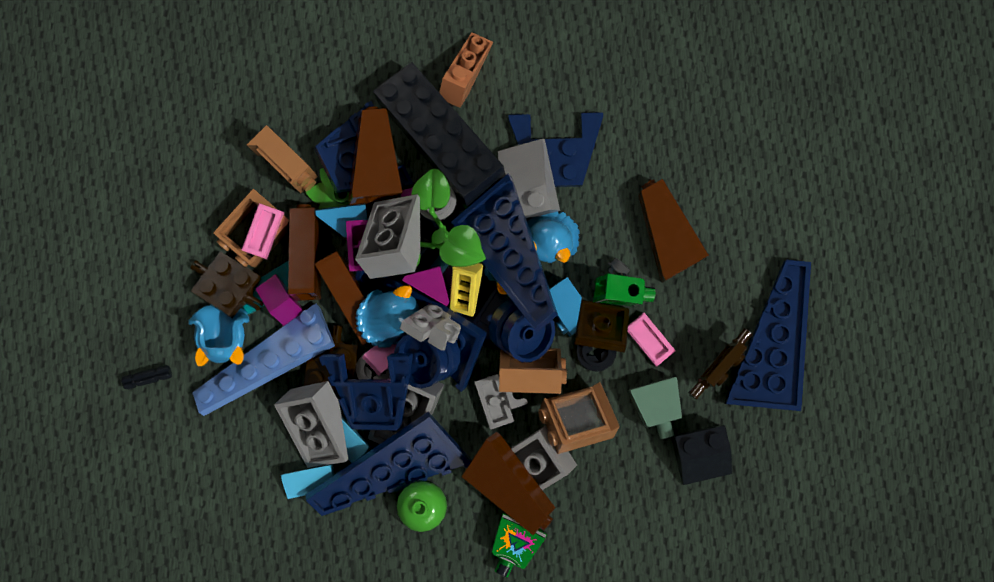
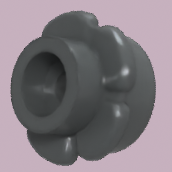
(618, 267)

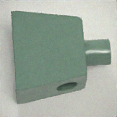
(658, 405)

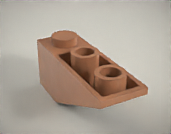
(464, 69)

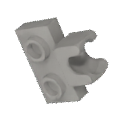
(433, 324)
(496, 403)

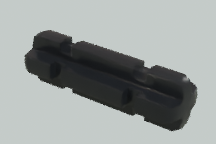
(146, 377)

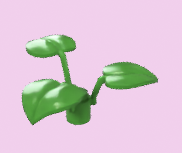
(462, 244)

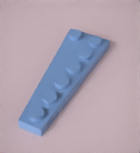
(282, 351)

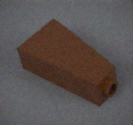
(374, 162)
(669, 232)
(304, 252)
(343, 287)
(509, 484)

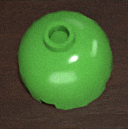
(421, 506)

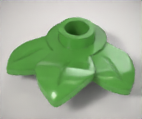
(325, 195)

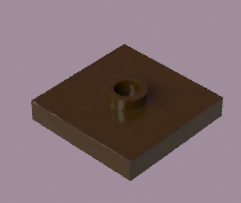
(602, 326)

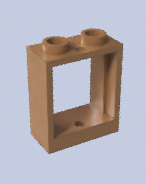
(235, 219)
(538, 376)

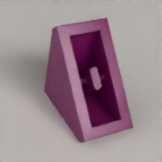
(355, 231)
(429, 282)
(278, 301)

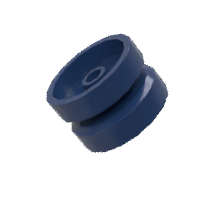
(516, 336)
(429, 362)

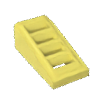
(470, 274)

